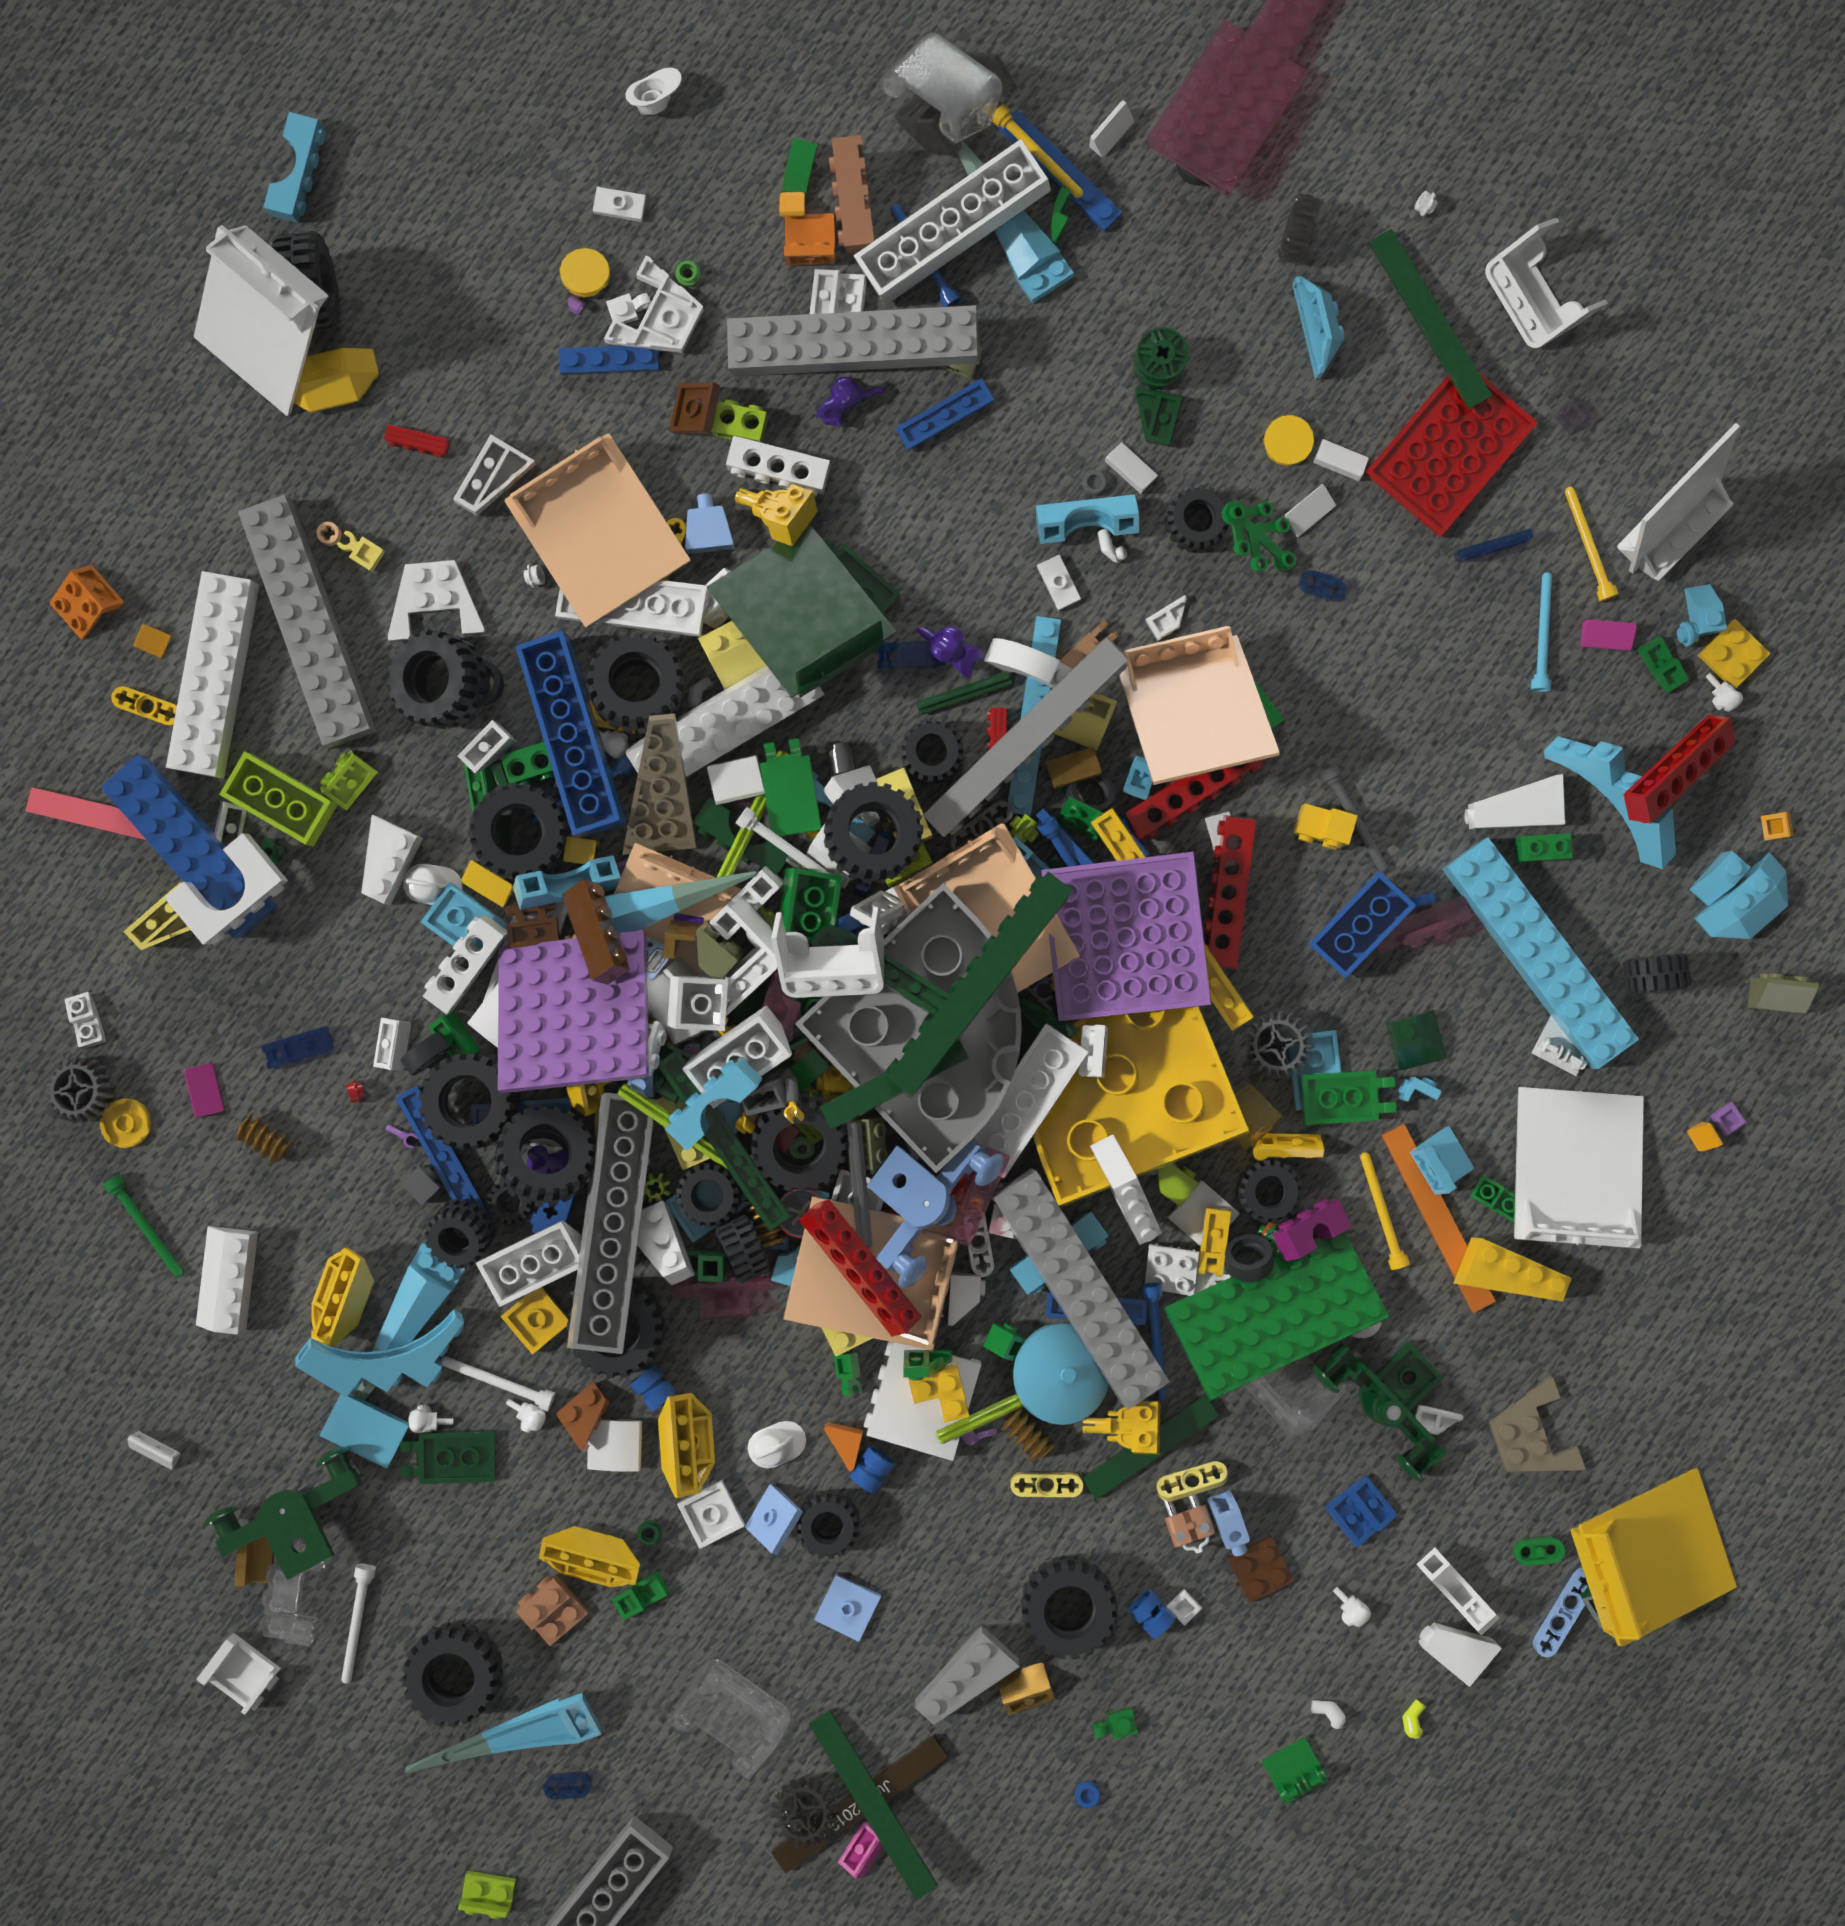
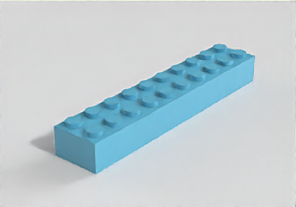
(1540, 954)

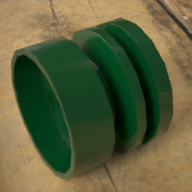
(1160, 372)

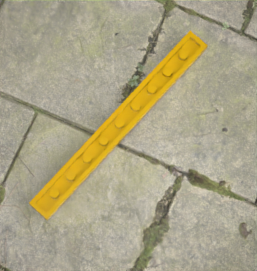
(1221, 989)

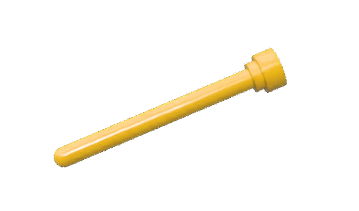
(1004, 119)
(1606, 589)
(1397, 1256)

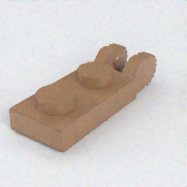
(1085, 646)

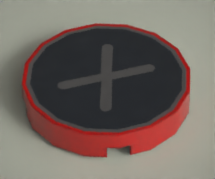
(796, 1205)

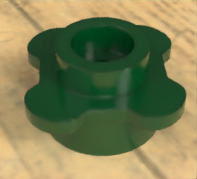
(277, 850)

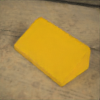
(487, 883)

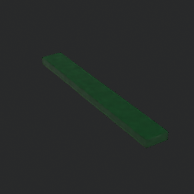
(1430, 319)
(728, 1148)
(873, 1804)

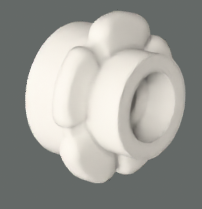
(1426, 203)
(534, 575)

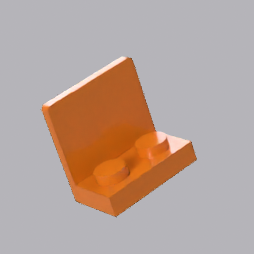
(809, 239)
(84, 599)

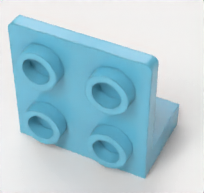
(1442, 1161)

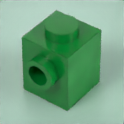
(1004, 1341)

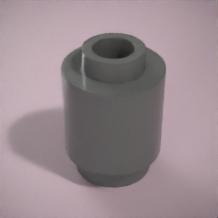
(840, 758)

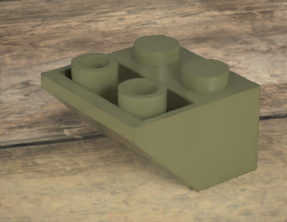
(716, 953)
(1782, 993)

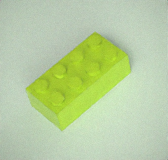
(278, 799)

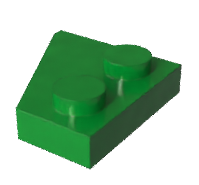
(924, 1363)

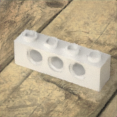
(743, 449)
(492, 937)

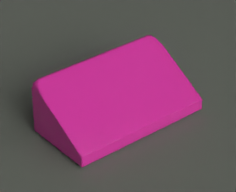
(1608, 635)
(204, 1090)
(861, 1851)

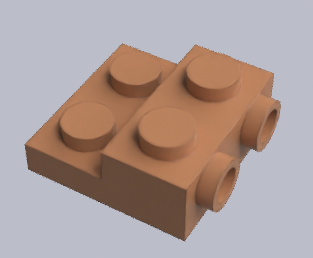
(551, 1609)

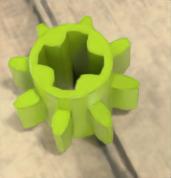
(1024, 828)
(662, 1185)

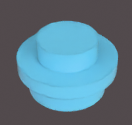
(1688, 633)

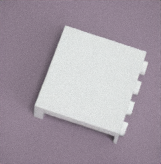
(911, 1424)

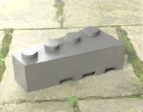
(969, 1672)

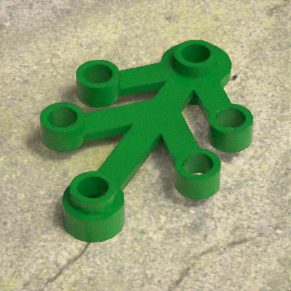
(1256, 535)

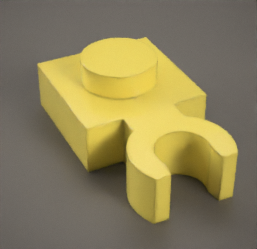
(363, 552)

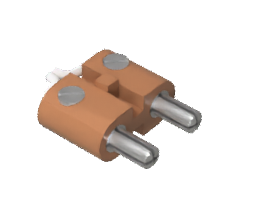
(1189, 1524)

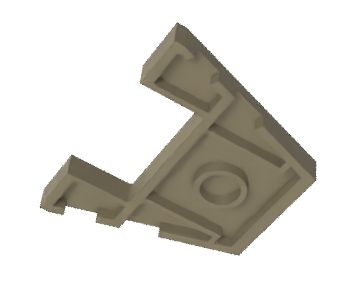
(1523, 1439)

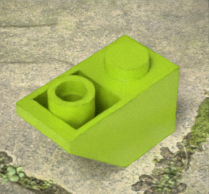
(1176, 1182)

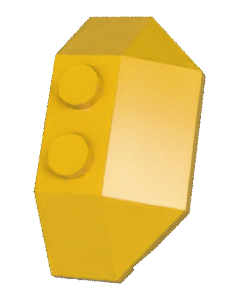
(336, 378)
(340, 1297)
(686, 1444)
(590, 1557)

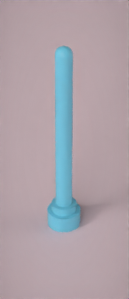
(1541, 680)

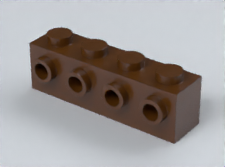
(596, 931)

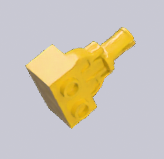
(782, 511)
(1135, 1427)

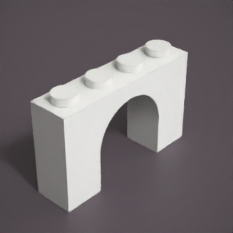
(261, 881)
(1126, 1189)

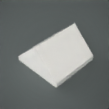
(736, 779)

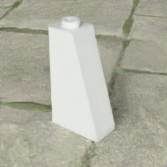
(1527, 806)

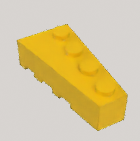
(1502, 1270)

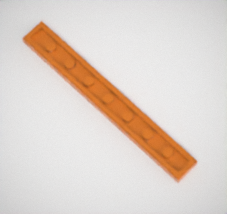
(1434, 1213)

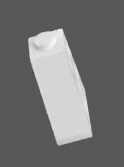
(1459, 1650)

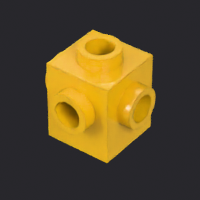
(832, 1084)

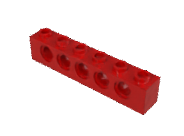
(1679, 769)
(1138, 815)
(1243, 827)
(860, 1268)

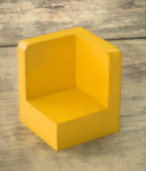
(579, 850)

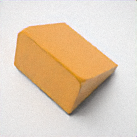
(792, 204)
(152, 640)
(1777, 826)
(1704, 1136)

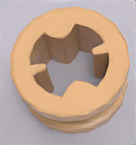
(334, 539)

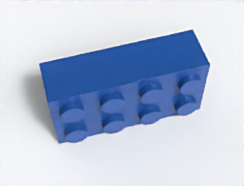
(1362, 924)

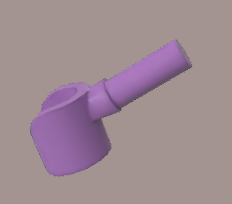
(575, 304)
(403, 1135)
(971, 1438)

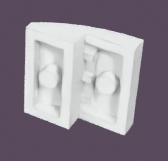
(837, 292)
(486, 1018)
(1192, 1213)
(616, 1446)

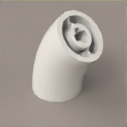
(658, 1008)

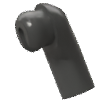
(697, 690)

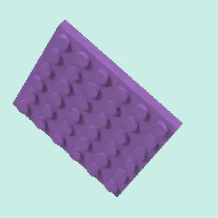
(1135, 938)
(562, 1024)

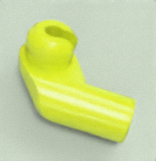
(1411, 1721)

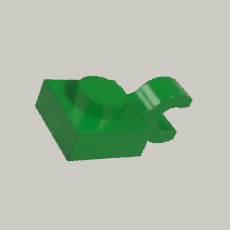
(848, 1370)
(1120, 1724)

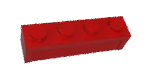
(416, 440)
(997, 726)

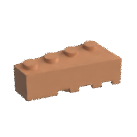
(852, 193)

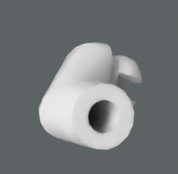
(1113, 553)
(1331, 1710)

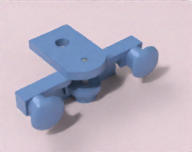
(925, 1200)

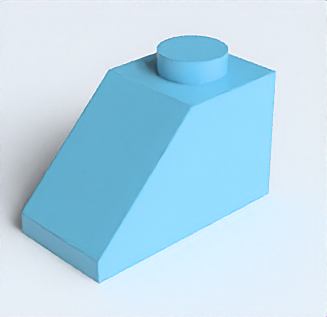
(1705, 610)
(1719, 877)

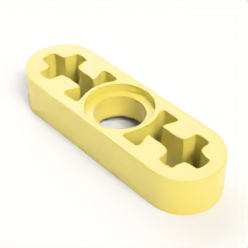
(1195, 1471)
(1065, 1476)

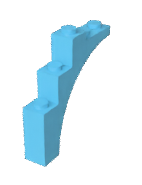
(1606, 771)
(345, 1369)

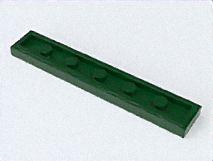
(879, 1091)
(1172, 1432)

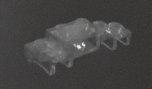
(283, 1604)

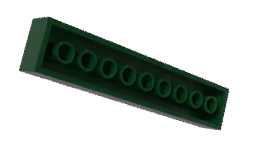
(979, 985)

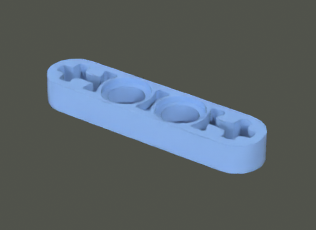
(1560, 1610)

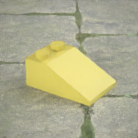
(730, 654)

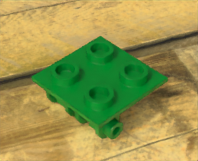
(1079, 817)
(1295, 1770)

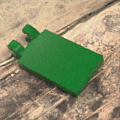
(790, 791)
(1344, 1097)

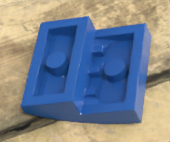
(1360, 1511)

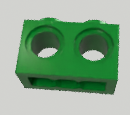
(529, 757)
(1543, 848)

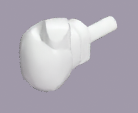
(1725, 695)
(614, 743)
(530, 1415)
(425, 1420)
(1354, 1610)

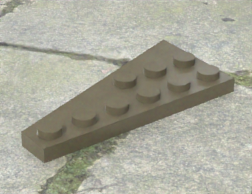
(661, 801)

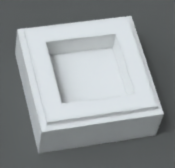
(1184, 1607)

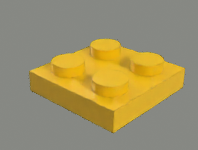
(1734, 654)
(536, 1319)

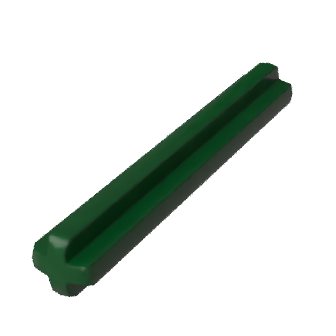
(964, 693)

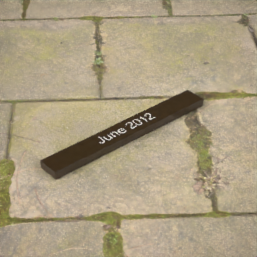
(890, 1782)

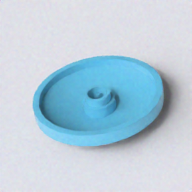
(1058, 1376)

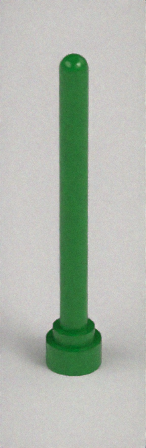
(116, 1187)

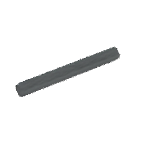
(859, 1182)

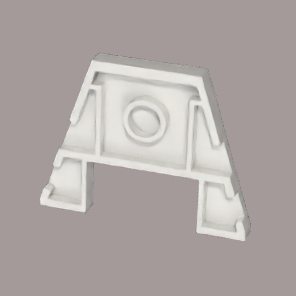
(668, 319)
(433, 589)

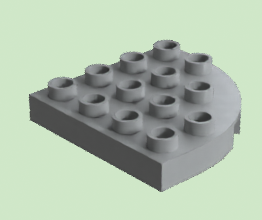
(870, 1030)

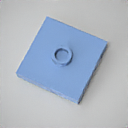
(773, 1519)
(847, 1607)

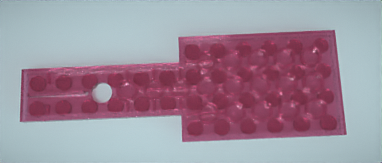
(1235, 94)

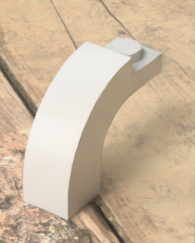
(1026, 661)
(1458, 1591)

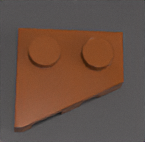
(584, 1414)

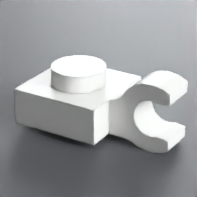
(625, 309)

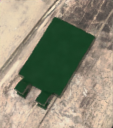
(870, 581)
(452, 1457)

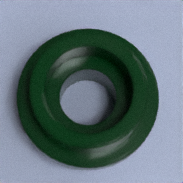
(649, 1540)

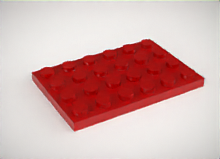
(1449, 453)

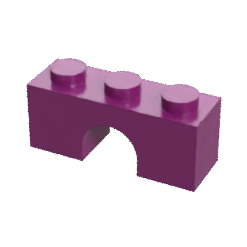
(1296, 1237)

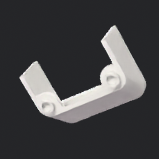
(1527, 293)
(752, 968)
(829, 969)

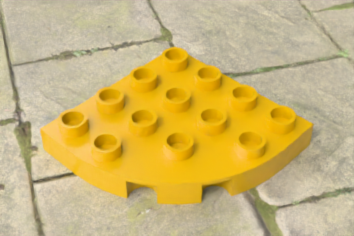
(1158, 1098)

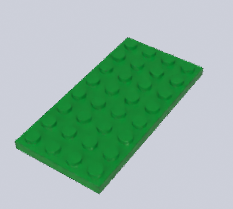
(1254, 1328)

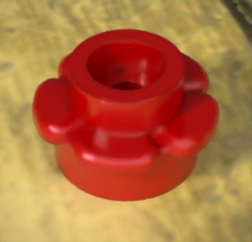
(355, 1091)

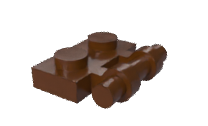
(531, 932)

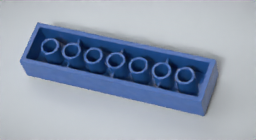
(571, 734)
(181, 837)

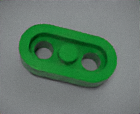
(1537, 1551)

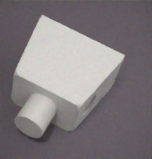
(848, 780)

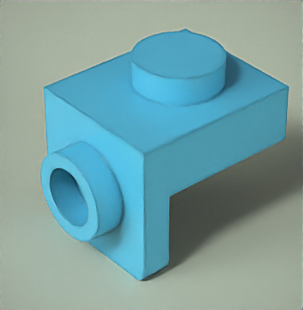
(1138, 779)
(1425, 1087)

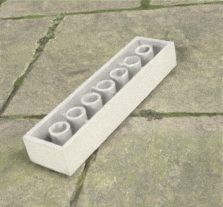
(953, 222)
(212, 675)
(730, 719)

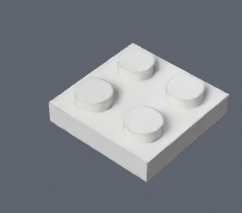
(711, 1514)

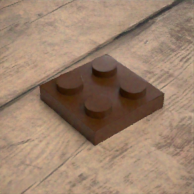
(694, 408)
(1260, 1569)

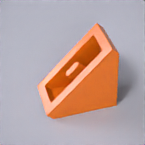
(846, 1442)

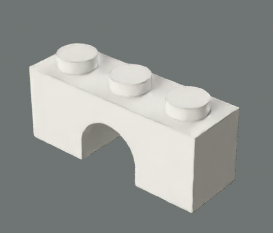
(755, 893)

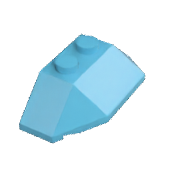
(1319, 323)
(1749, 904)

